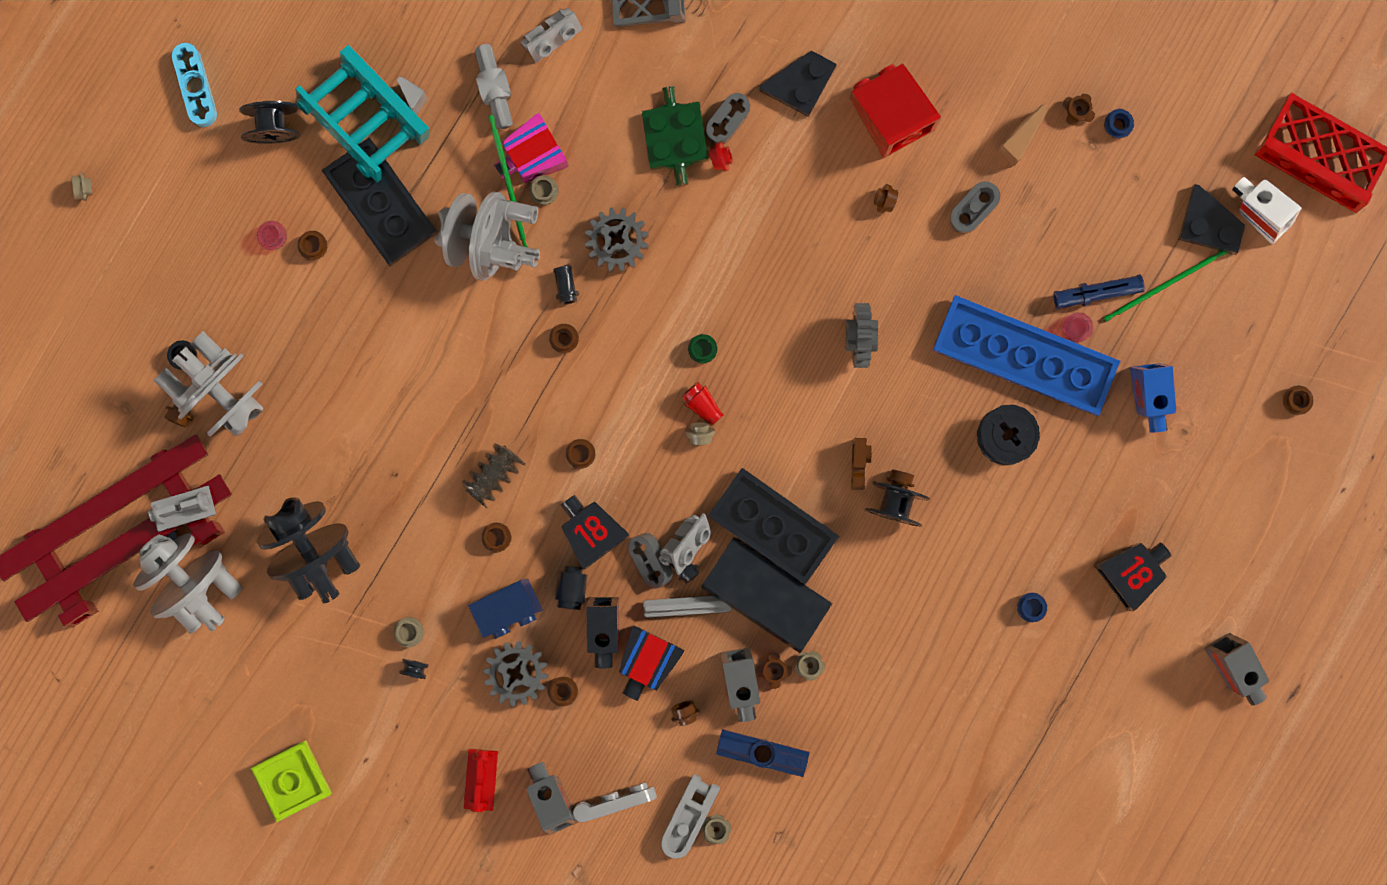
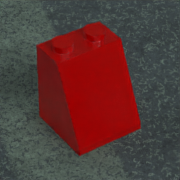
(894, 109)

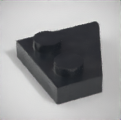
(801, 82)
(1210, 223)

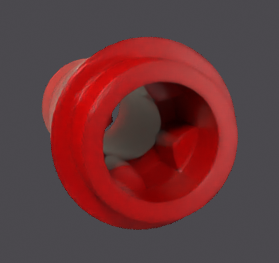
(702, 403)

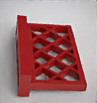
(1316, 174)

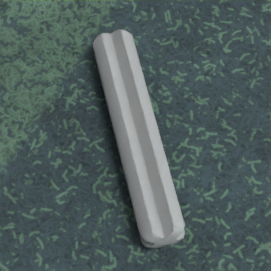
(684, 606)

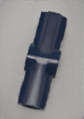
(782, 757)

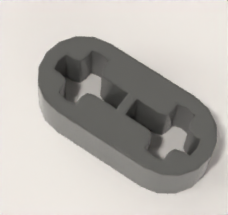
(722, 115)
(648, 560)

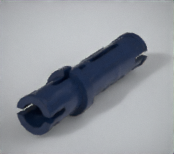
(1085, 294)

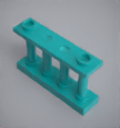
(371, 86)

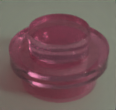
(271, 235)
(1078, 327)

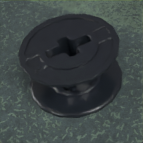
(269, 122)
(1020, 422)
(897, 503)

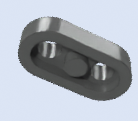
(974, 208)

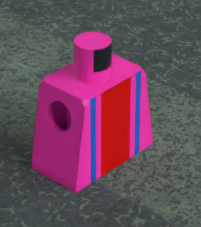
(532, 151)

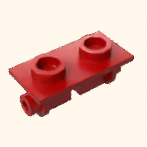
(480, 780)

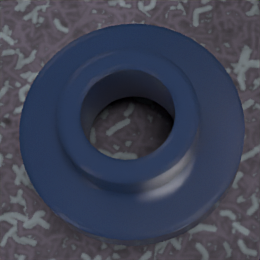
(1125, 117)

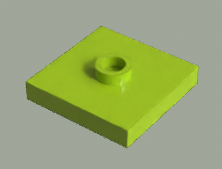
(291, 781)

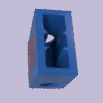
(1152, 382)

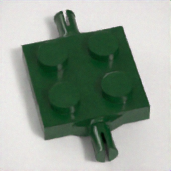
(675, 136)

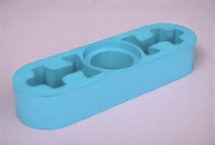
(196, 63)

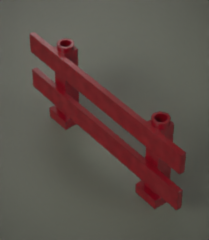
(62, 583)

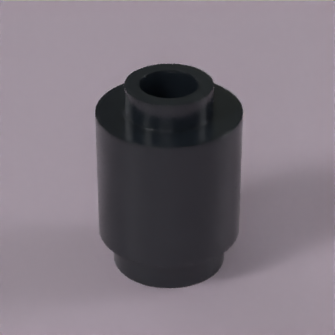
(571, 588)

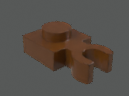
(860, 456)

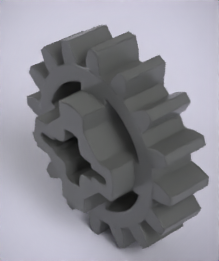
(606, 232)
(861, 335)
(503, 667)

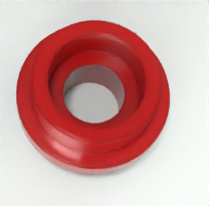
(721, 157)

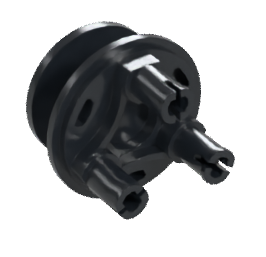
(308, 554)

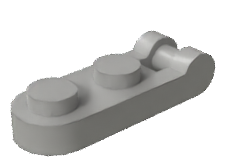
(613, 802)
(688, 818)

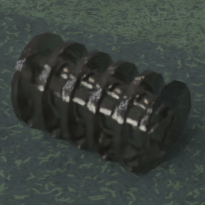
(492, 474)

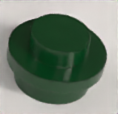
(702, 348)

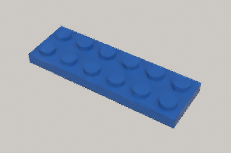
(1026, 355)

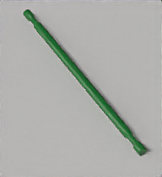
(506, 175)
(1163, 286)

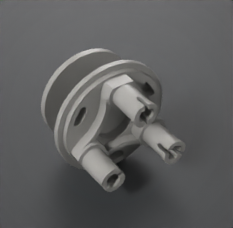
(485, 234)
(205, 381)
(186, 593)

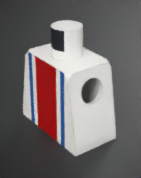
(1266, 208)

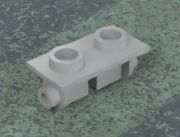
(562, 28)
(182, 508)
(694, 534)

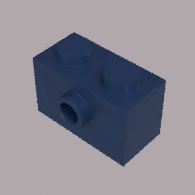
(504, 608)

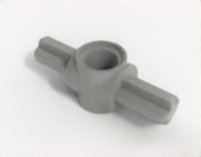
(493, 86)

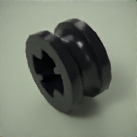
(414, 668)

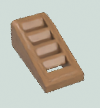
(1018, 142)

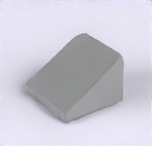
(414, 95)

